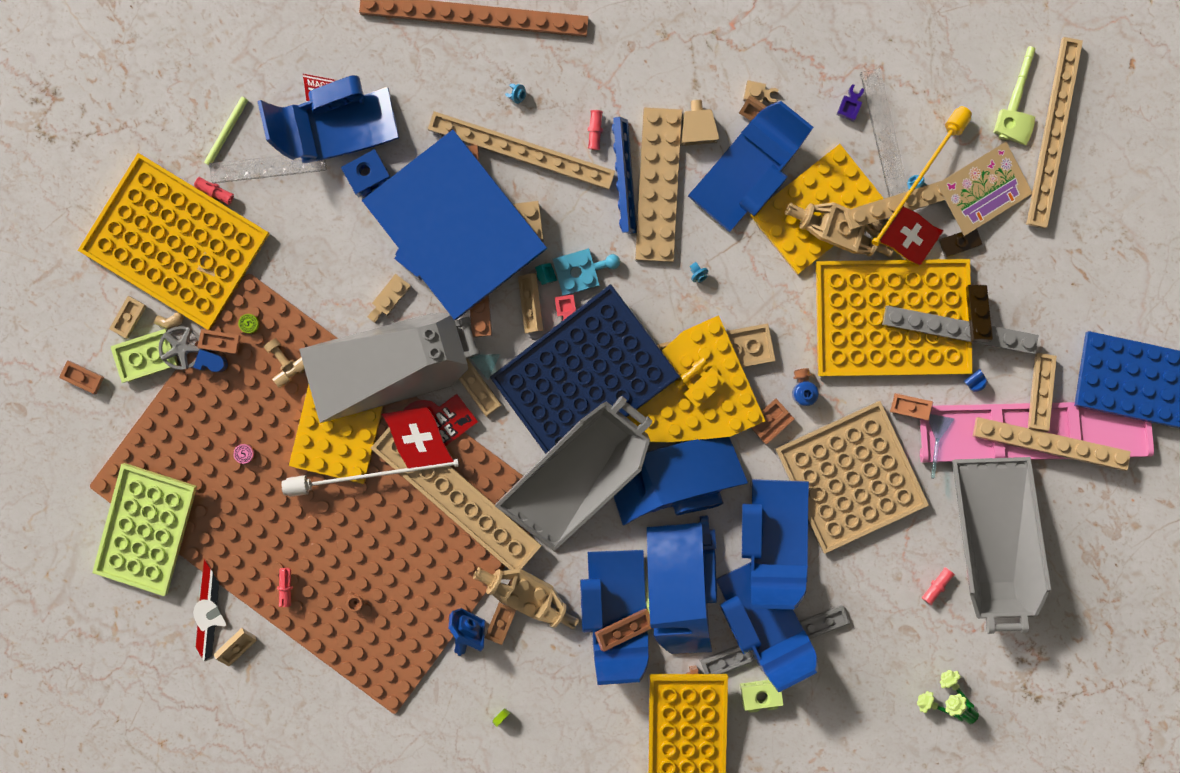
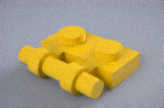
(702, 388)

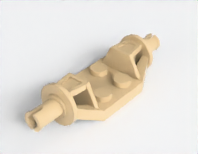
(834, 229)
(527, 595)

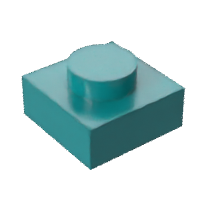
(545, 274)

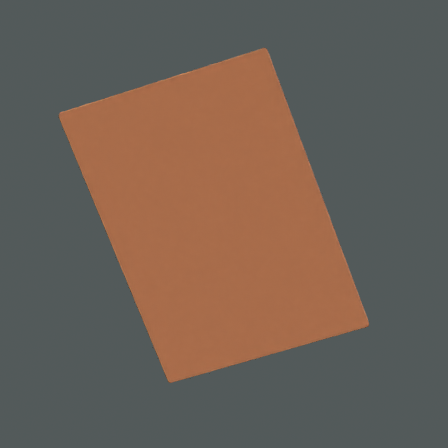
(338, 538)

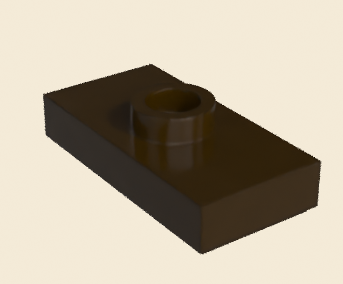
(958, 243)

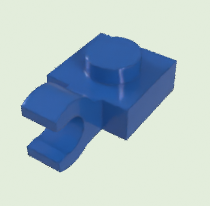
(709, 538)

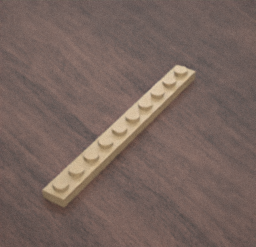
(1054, 132)
(523, 150)

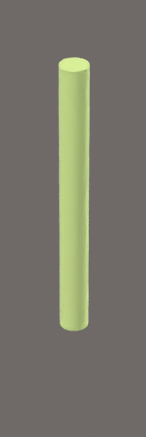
(226, 131)

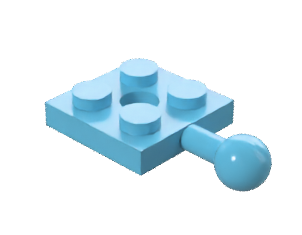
(588, 277)

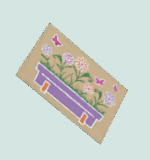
(984, 188)

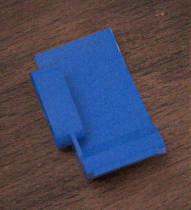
(331, 123)
(752, 166)
(682, 478)
(777, 542)
(680, 587)
(608, 596)
(771, 634)

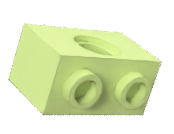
(749, 696)

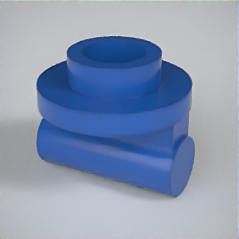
(976, 381)

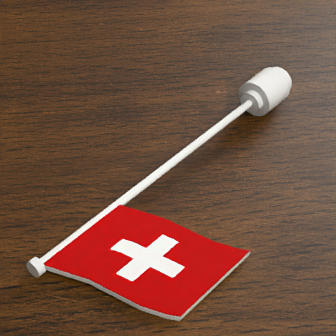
(416, 441)

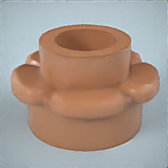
(802, 374)
(350, 602)

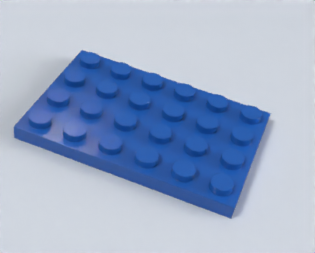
(1129, 379)

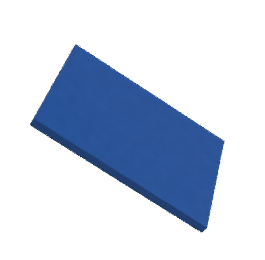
(454, 224)

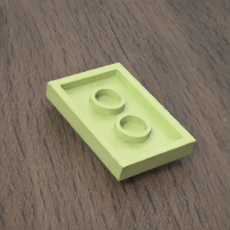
(141, 356)

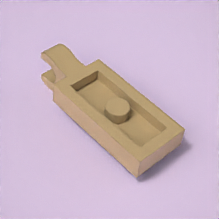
(389, 297)

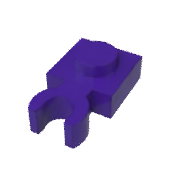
(850, 105)

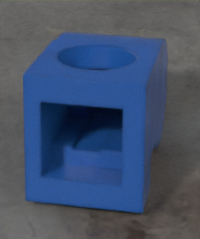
(213, 361)

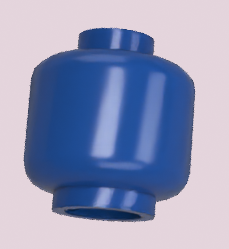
(798, 393)

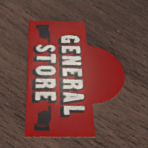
(451, 417)

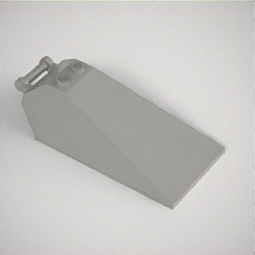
(386, 364)
(579, 473)
(1002, 540)

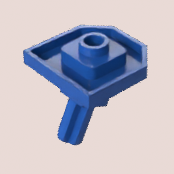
(467, 630)

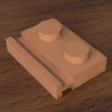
(775, 421)

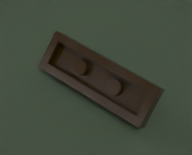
(979, 313)

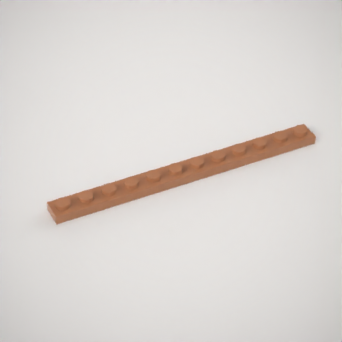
(478, 16)

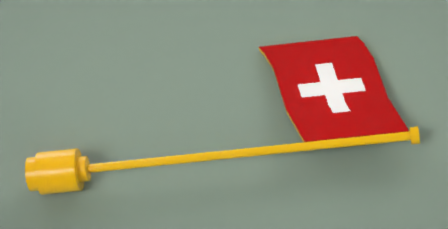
(907, 230)

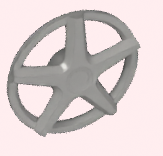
(180, 347)

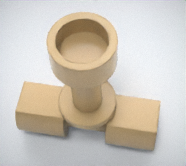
(288, 368)

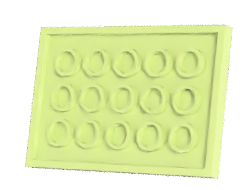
(144, 529)

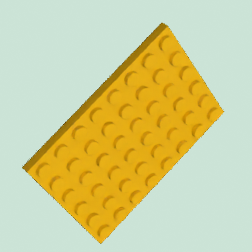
(158, 234)
(852, 309)

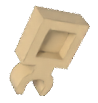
(758, 91)

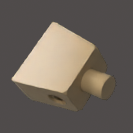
(698, 126)

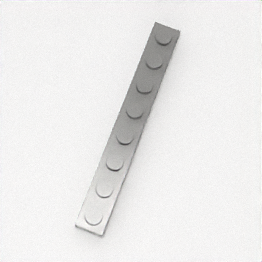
(957, 329)

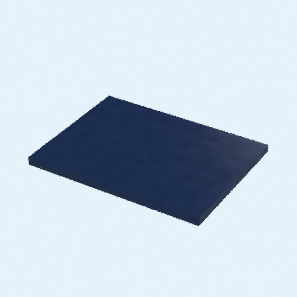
(580, 365)

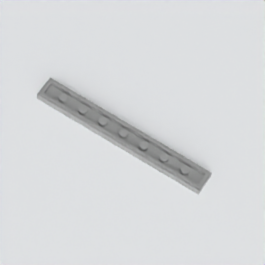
(814, 627)

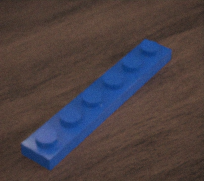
(624, 171)

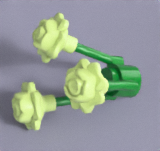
(955, 704)

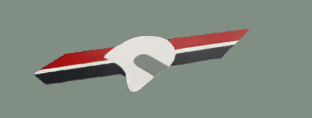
(207, 613)

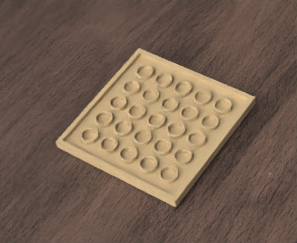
(854, 476)

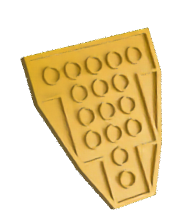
(723, 413)

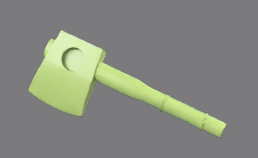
(1014, 124)

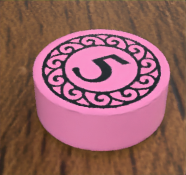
(243, 453)

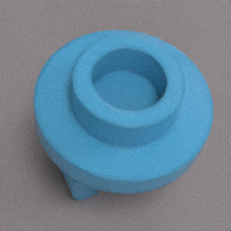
(518, 93)
(912, 179)
(699, 274)

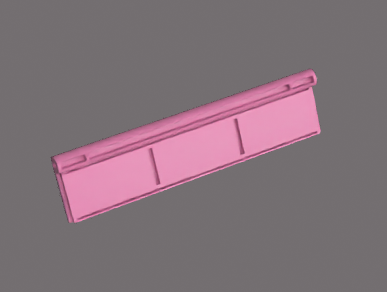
(1065, 421)

